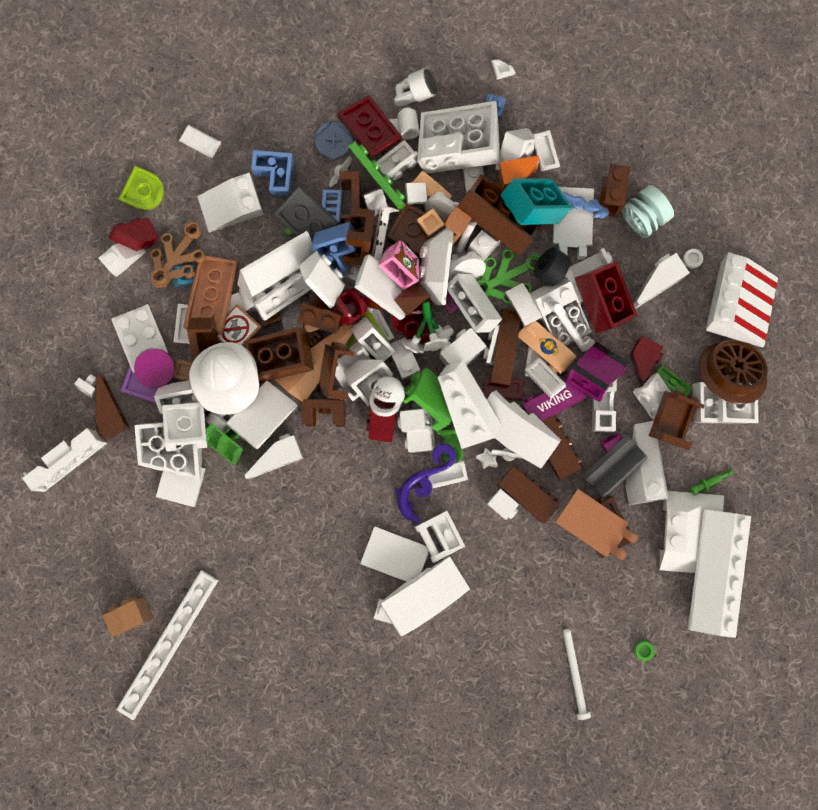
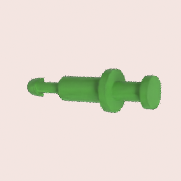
(705, 484)

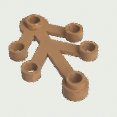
(175, 257)

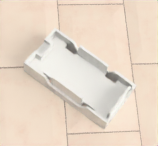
(63, 460)

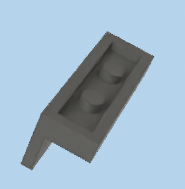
(615, 466)

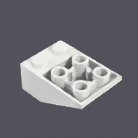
(567, 298)

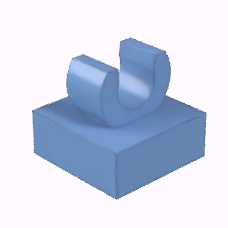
(500, 103)

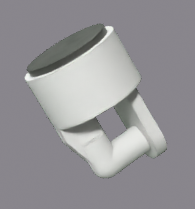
(421, 85)

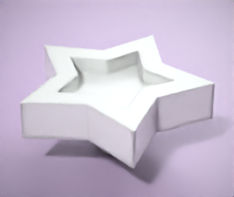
(487, 459)

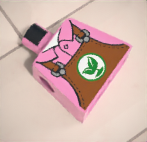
(400, 264)

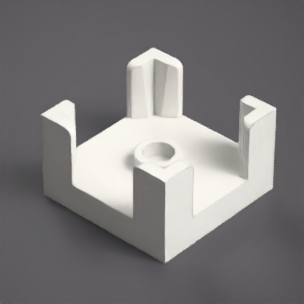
(345, 362)
(184, 425)

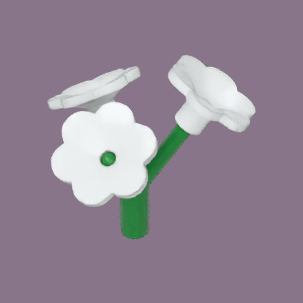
(437, 339)

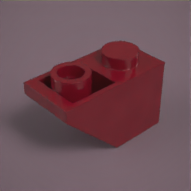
(135, 235)
(644, 357)

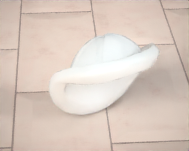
(224, 378)

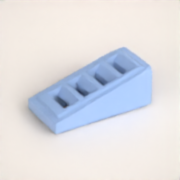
(333, 193)

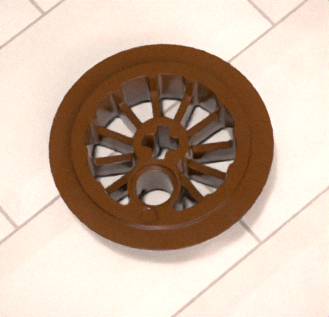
(738, 362)

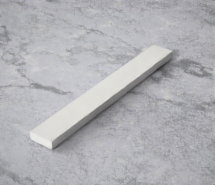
(167, 645)

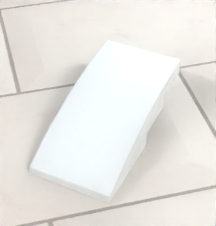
(523, 432)
(424, 596)

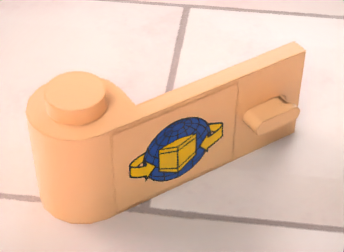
(547, 346)

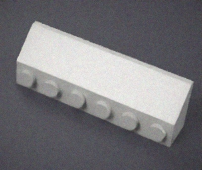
(719, 573)

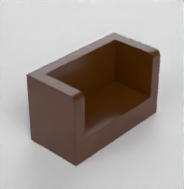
(201, 334)

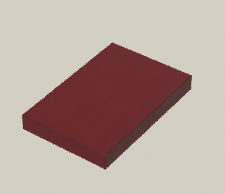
(369, 126)

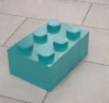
(536, 201)

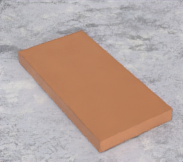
(212, 291)

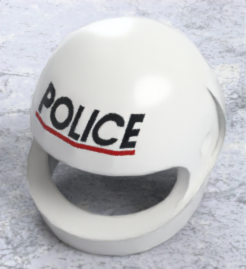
(387, 390)

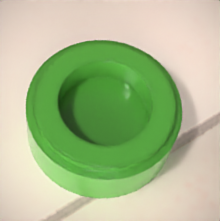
(644, 650)

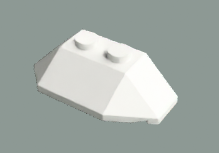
(436, 265)

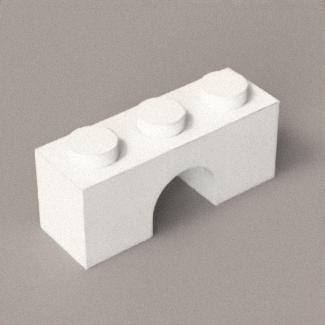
(603, 413)

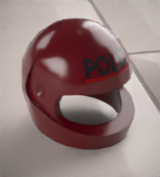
(350, 306)

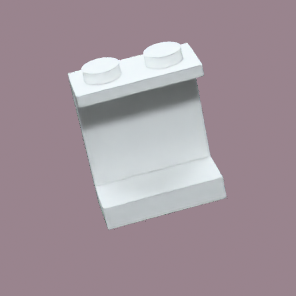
(587, 265)

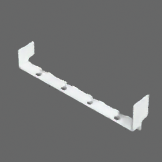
(382, 232)

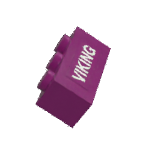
(545, 407)

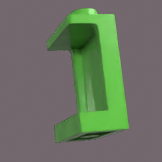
(428, 394)

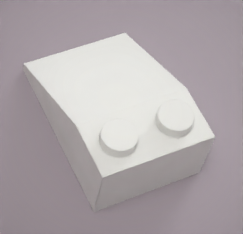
(230, 203)
(666, 273)

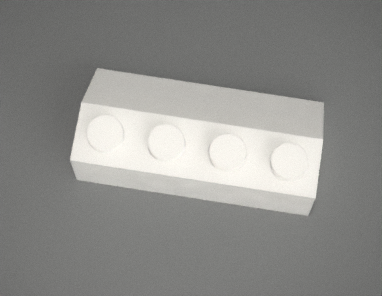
(275, 267)

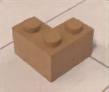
(127, 616)

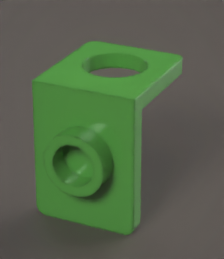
(452, 439)

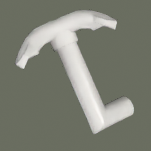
(458, 251)

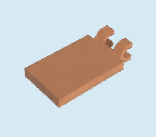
(595, 525)

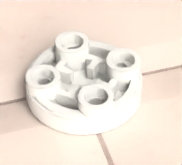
(441, 204)
(467, 264)

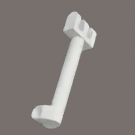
(583, 343)

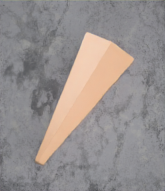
(304, 383)

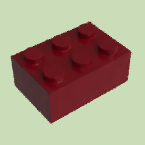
(606, 297)

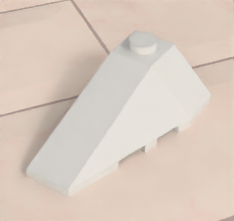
(648, 480)

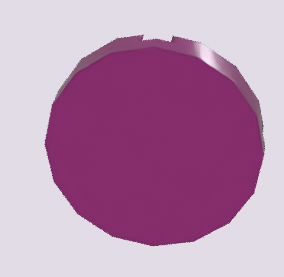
(154, 367)

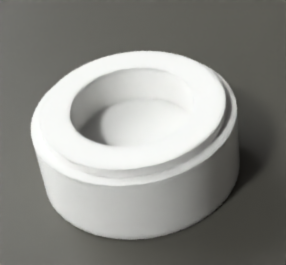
(692, 258)

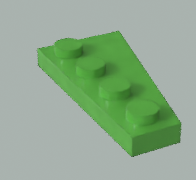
(373, 168)

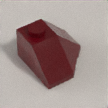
(411, 323)

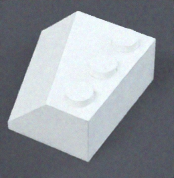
(153, 453)

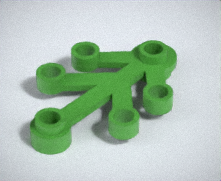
(503, 277)

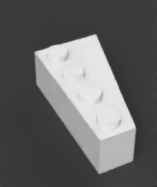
(467, 405)

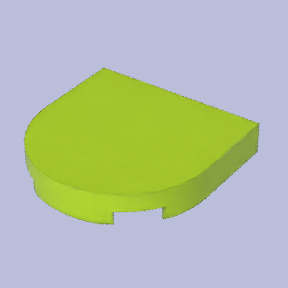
(142, 190)

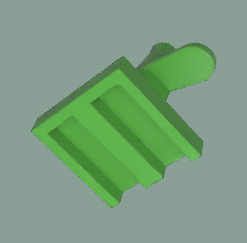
(224, 443)

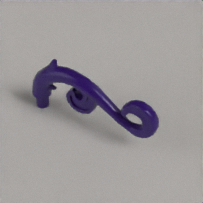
(421, 476)

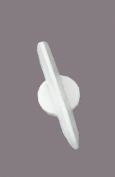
(342, 167)
(506, 453)

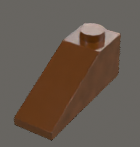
(107, 411)

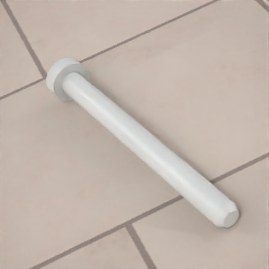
(583, 713)

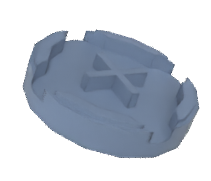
(333, 140)

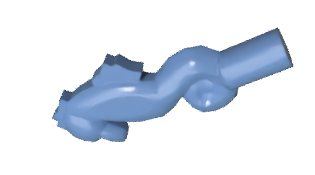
(592, 206)

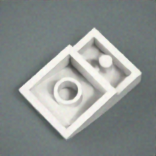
(721, 411)

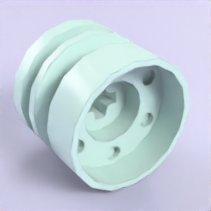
(647, 211)

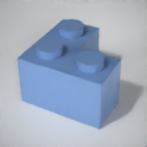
(278, 167)
(333, 244)

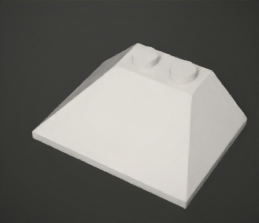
(683, 528)

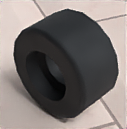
(552, 266)

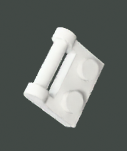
(445, 533)

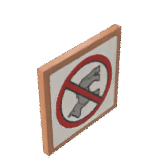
(239, 327)

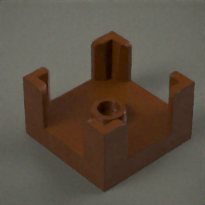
(408, 230)
(361, 236)
(324, 407)

